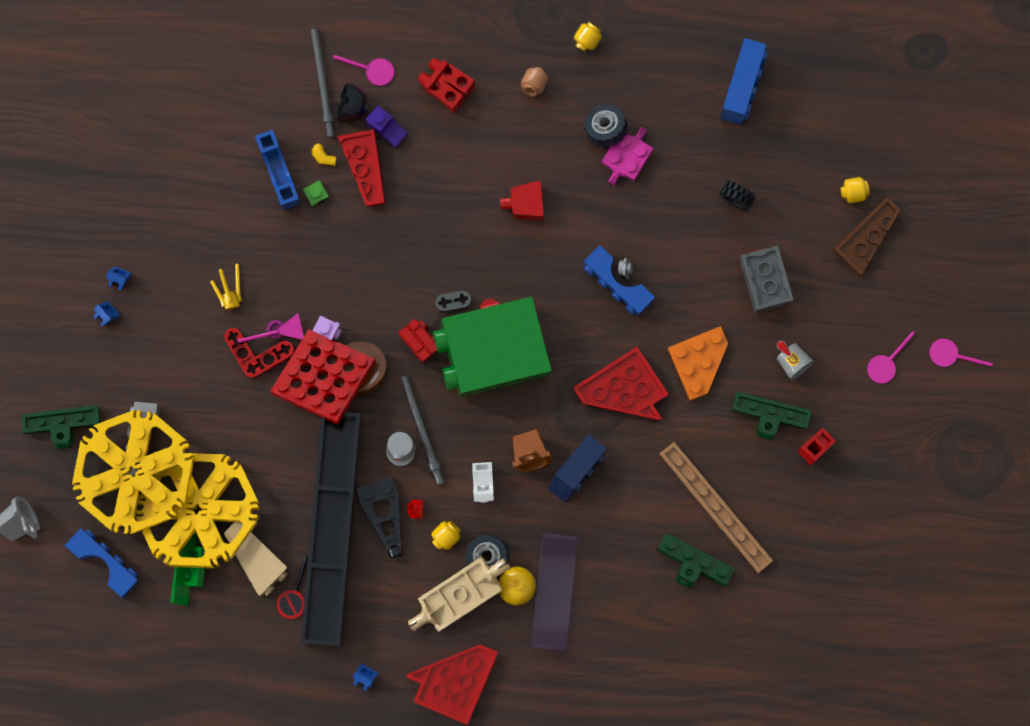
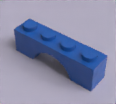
(277, 170)
(635, 298)
(120, 578)

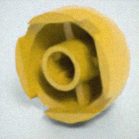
(517, 586)

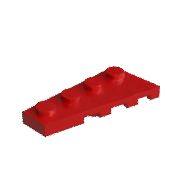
(364, 160)

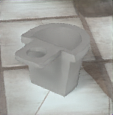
(19, 520)

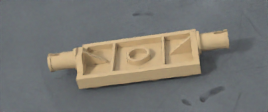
(459, 594)

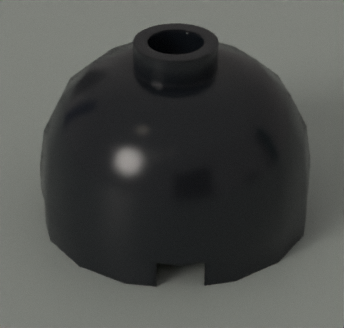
(352, 103)

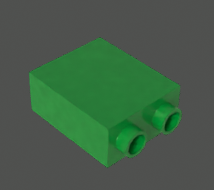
(492, 348)

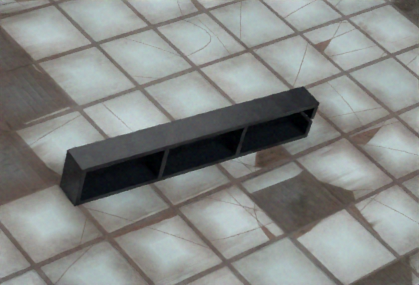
(331, 531)

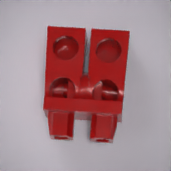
(447, 84)

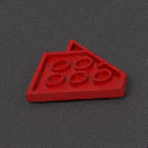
(624, 387)
(454, 682)

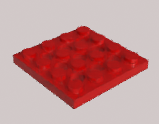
(343, 395)

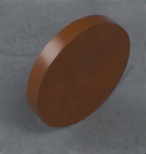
(378, 371)

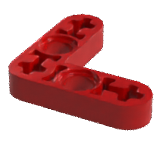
(252, 360)

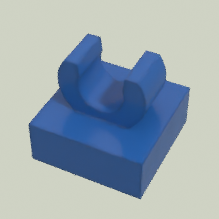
(118, 275)
(106, 312)
(365, 675)

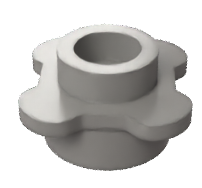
(625, 268)

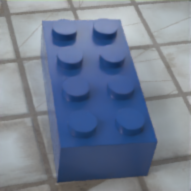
(743, 80)

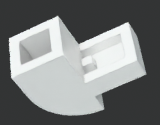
(483, 482)

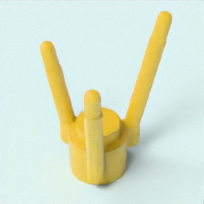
(230, 300)

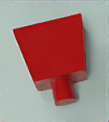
(525, 201)

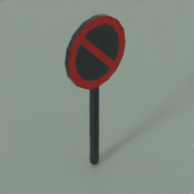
(291, 603)

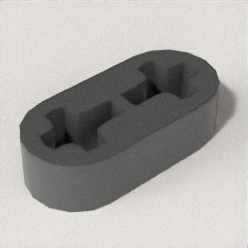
(454, 306)

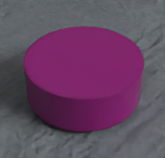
(274, 325)

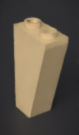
(258, 562)

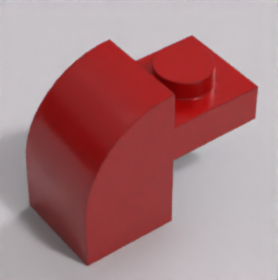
(816, 446)

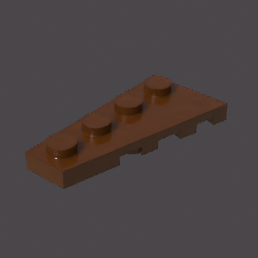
(865, 239)

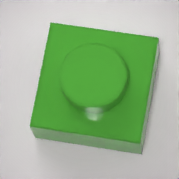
(315, 193)

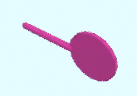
(378, 72)
(945, 352)
(882, 368)

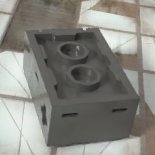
(766, 279)

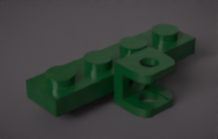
(770, 414)
(60, 423)
(694, 562)

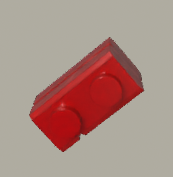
(418, 340)

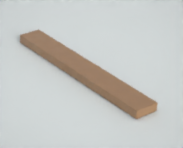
(716, 507)

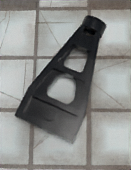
(378, 492)

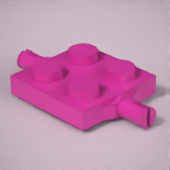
(627, 157)

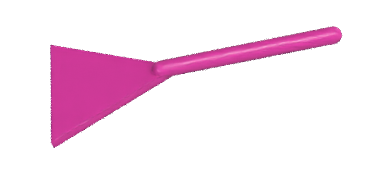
(291, 328)

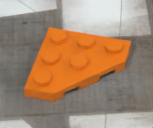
(699, 361)

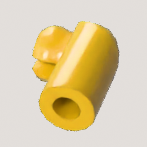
(321, 156)

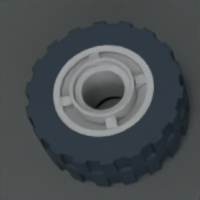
(602, 116)
(487, 543)

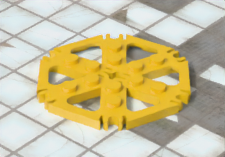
(149, 466)
(203, 522)

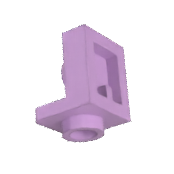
(328, 328)

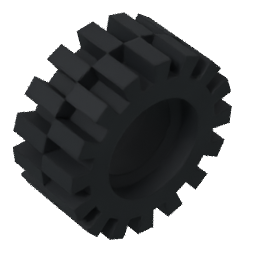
(737, 195)

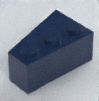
(577, 468)

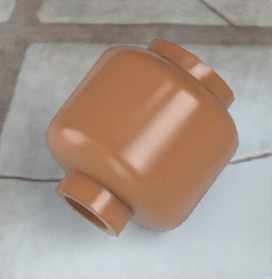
(534, 81)

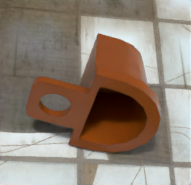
(530, 452)

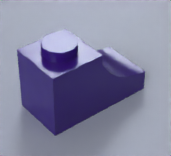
(386, 127)

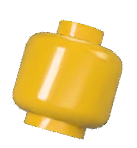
(587, 37)
(855, 190)
(446, 535)

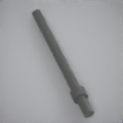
(328, 118)
(434, 465)

